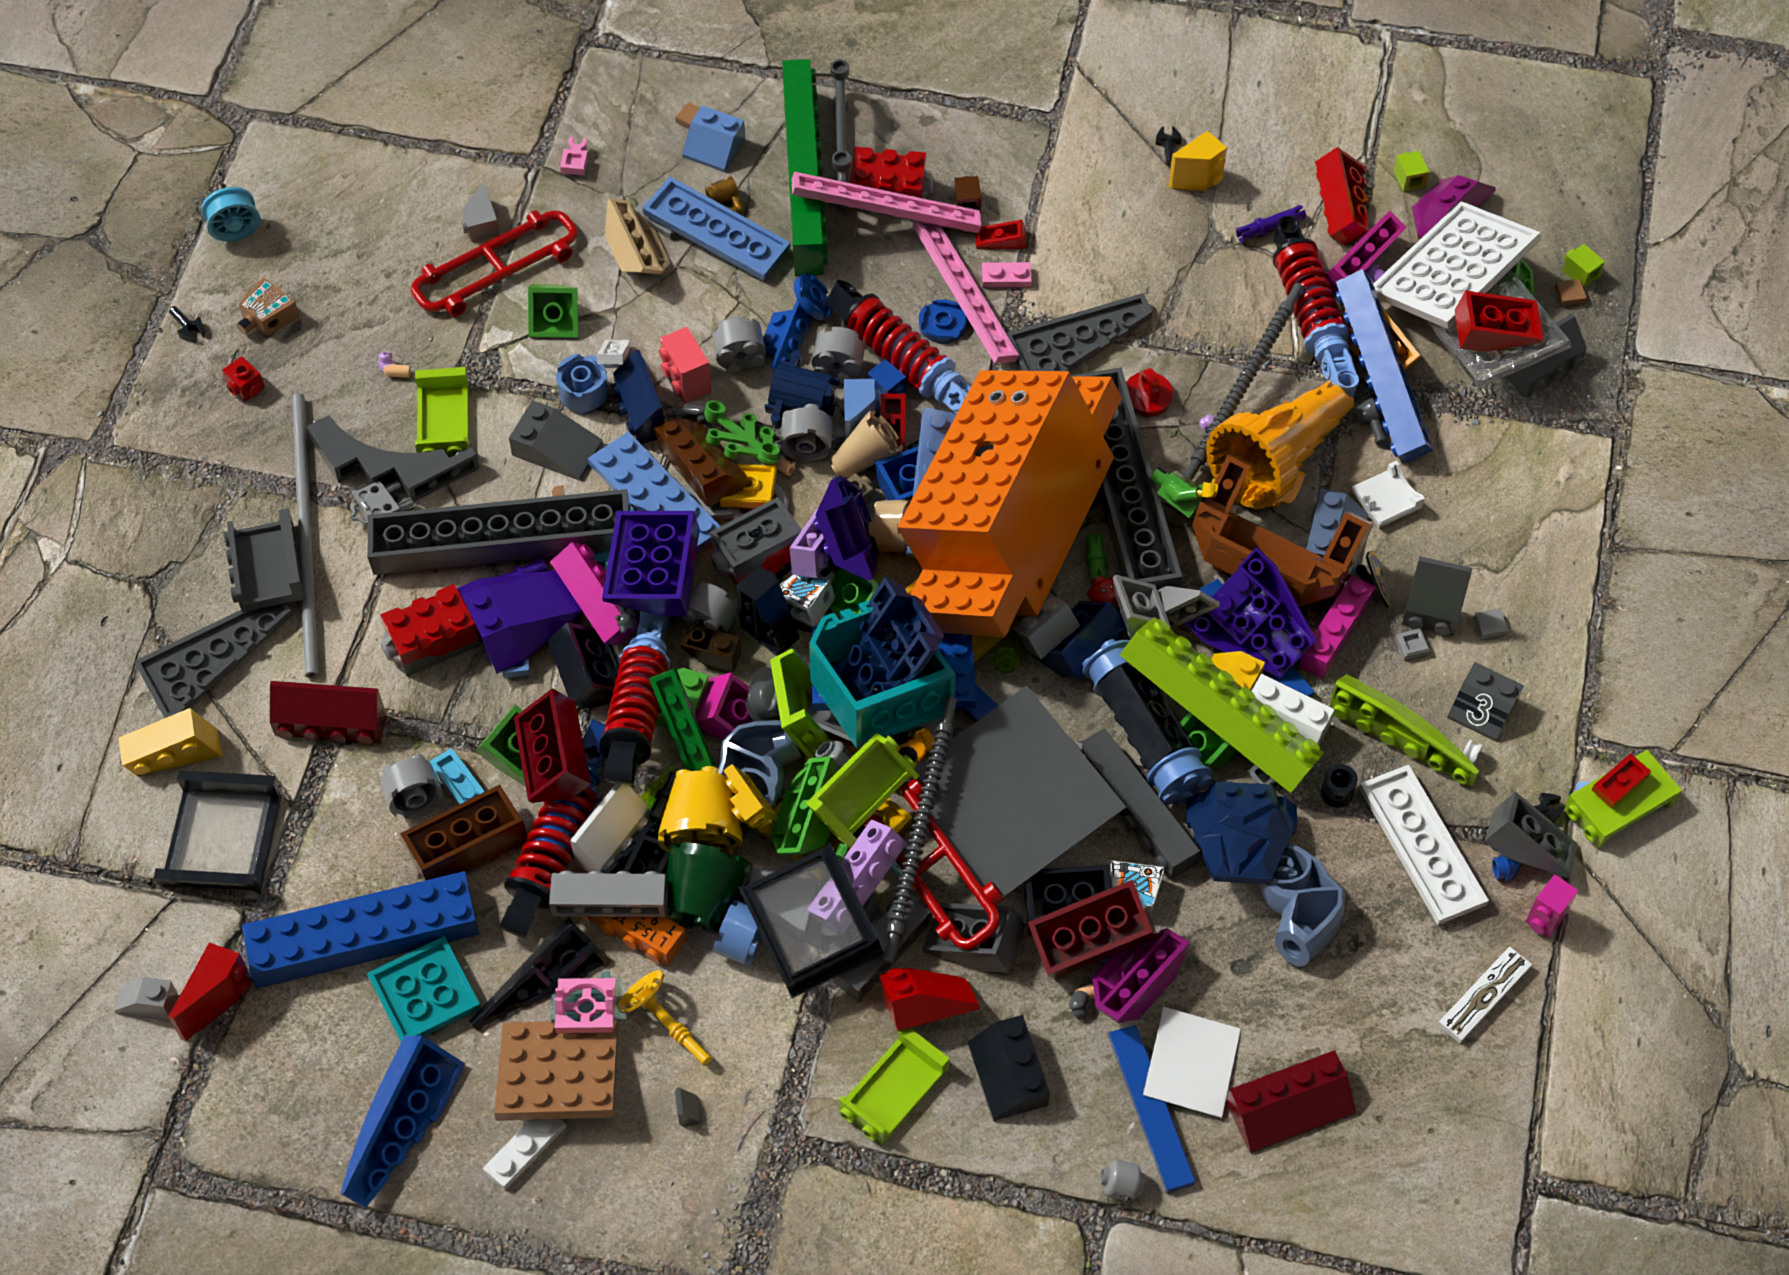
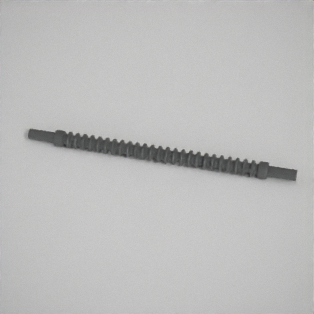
(1281, 316)
(896, 928)

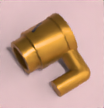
(725, 191)

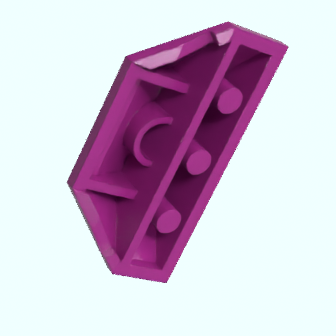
(1445, 197)
(1138, 976)

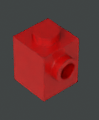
(243, 379)

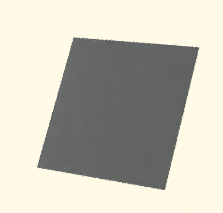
(1017, 793)

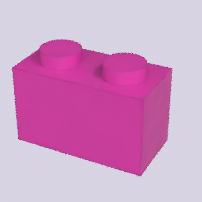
(1551, 906)

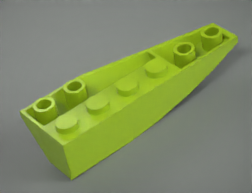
(1399, 727)

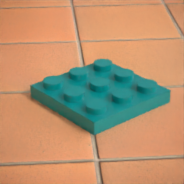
(424, 990)

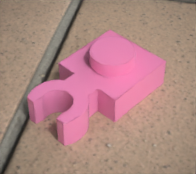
(574, 159)

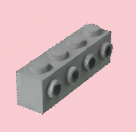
(608, 894)

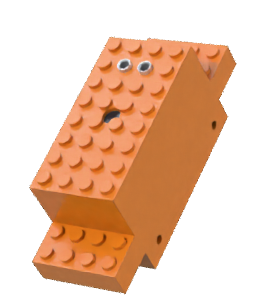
(1008, 496)

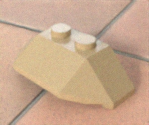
(633, 239)

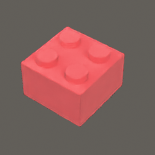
(685, 365)

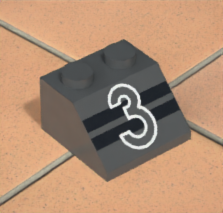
(1485, 701)

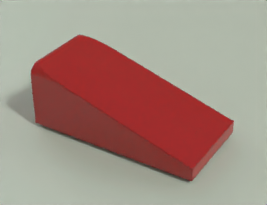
(1002, 236)

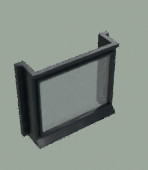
(222, 831)
(811, 921)

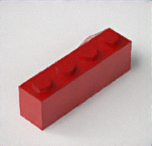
(1343, 195)

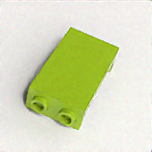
(442, 410)
(791, 684)
(861, 787)
(1602, 821)
(894, 1086)

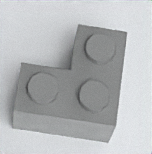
(1048, 629)

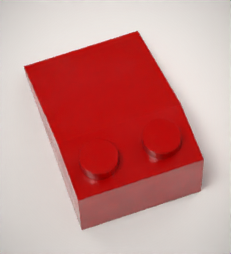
(1496, 322)
(210, 991)
(925, 996)

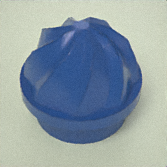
(1504, 868)

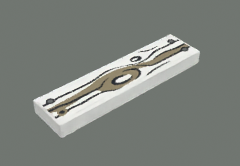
(1484, 995)

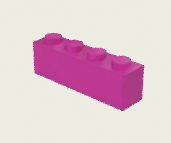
(1366, 249)
(586, 584)
(1337, 626)

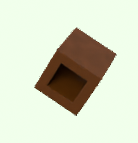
(967, 192)

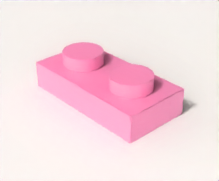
(1006, 275)

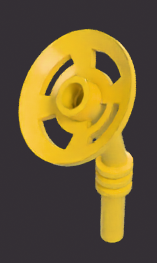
(643, 994)

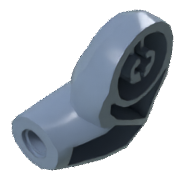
(761, 752)
(1308, 903)

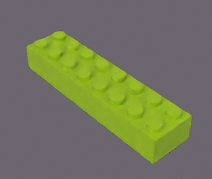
(1222, 703)

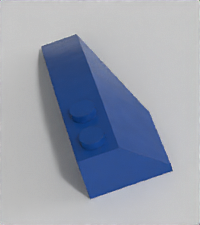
(401, 1111)

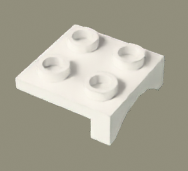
(1388, 496)

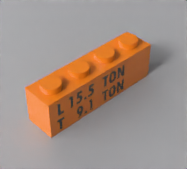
(654, 936)

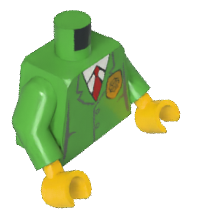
(1182, 491)

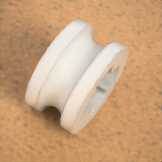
(1472, 751)

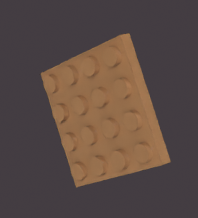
(555, 1073)

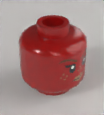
(1103, 591)

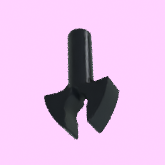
(1162, 139)
(187, 325)
(1547, 799)

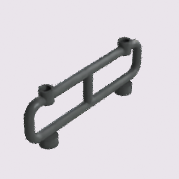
(841, 159)

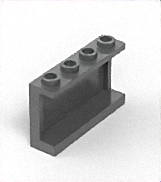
(264, 564)

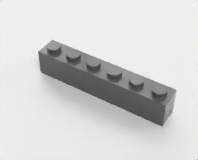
(1144, 810)

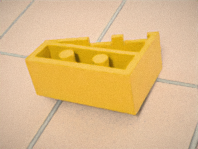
(170, 743)

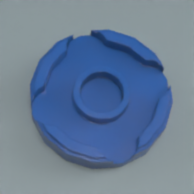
(812, 296)
(942, 321)

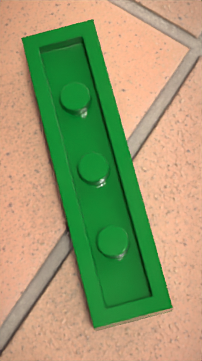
(681, 720)

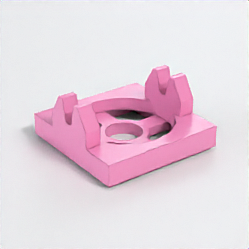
(603, 1024)

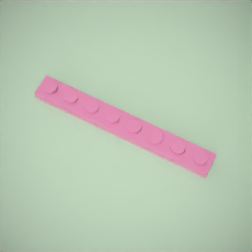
(886, 202)
(966, 292)

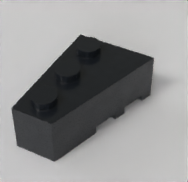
(765, 611)

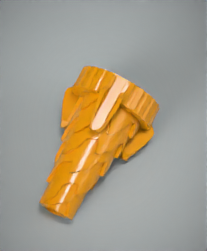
(1278, 442)

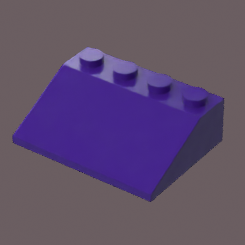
(652, 561)

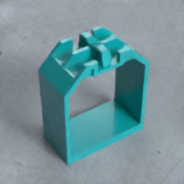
(883, 712)

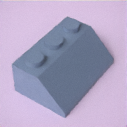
(1327, 517)

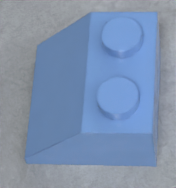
(714, 138)
(859, 399)

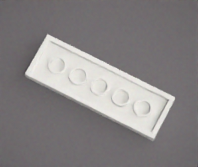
(1423, 844)

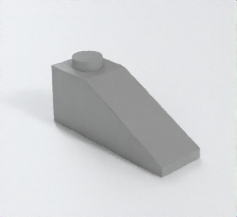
(1185, 604)

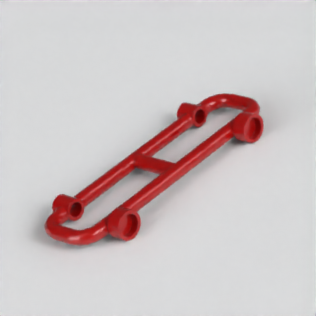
(454, 303)
(987, 895)

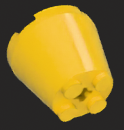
(700, 812)

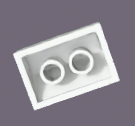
(1294, 707)
(609, 829)

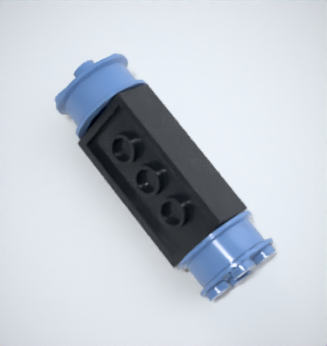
(1149, 724)

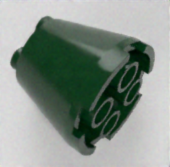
(703, 885)

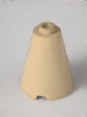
(868, 443)

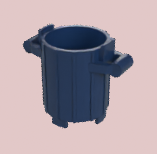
(797, 387)

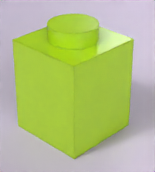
(1411, 171)
(1583, 265)

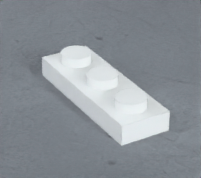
(613, 353)
(522, 1150)

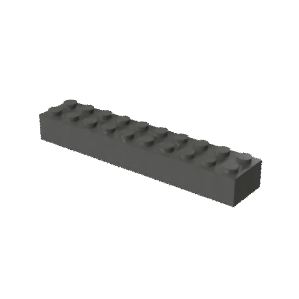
(1132, 500)
(492, 531)

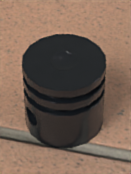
(1339, 785)

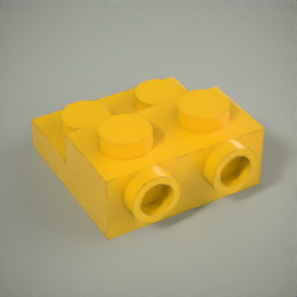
(749, 802)

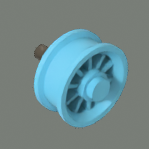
(230, 213)

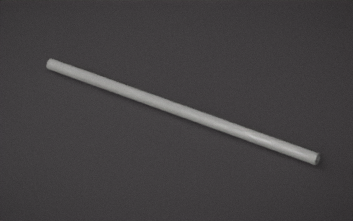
(305, 536)

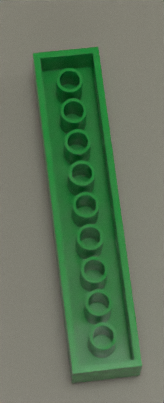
(802, 158)

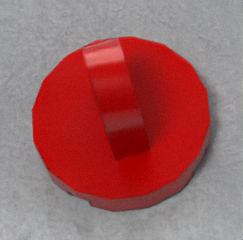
(1149, 393)

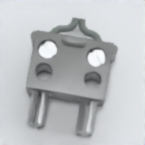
(377, 500)

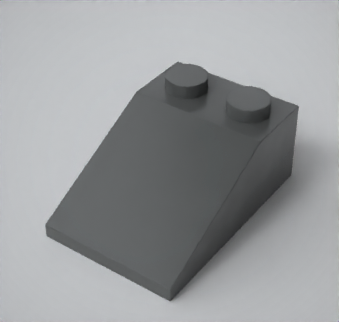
(553, 441)
(1436, 596)
(1530, 837)
(992, 955)

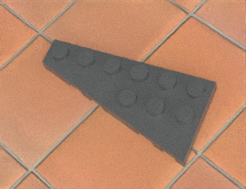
(1076, 337)
(195, 663)

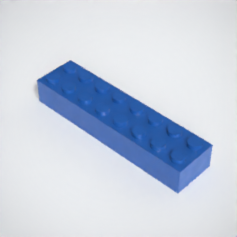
(359, 929)

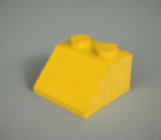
(1198, 164)
(1241, 666)

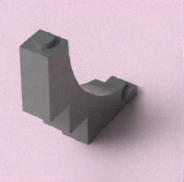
(417, 472)

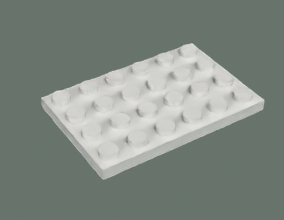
(1458, 254)

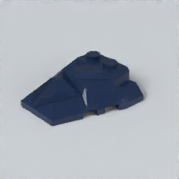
(894, 642)
(1241, 830)

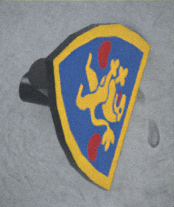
(1376, 576)

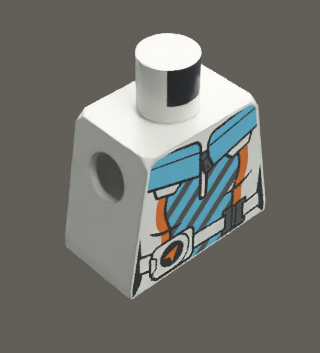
(809, 597)
(1146, 878)

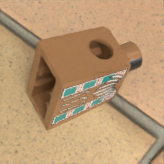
(266, 309)

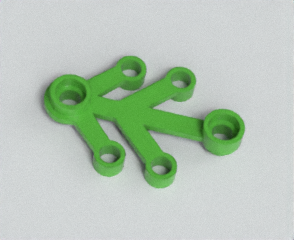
(767, 452)

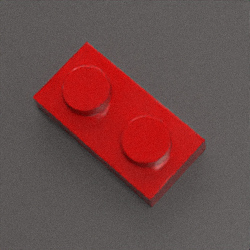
(1621, 780)

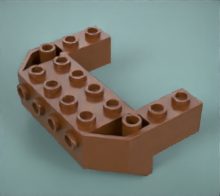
(1229, 539)

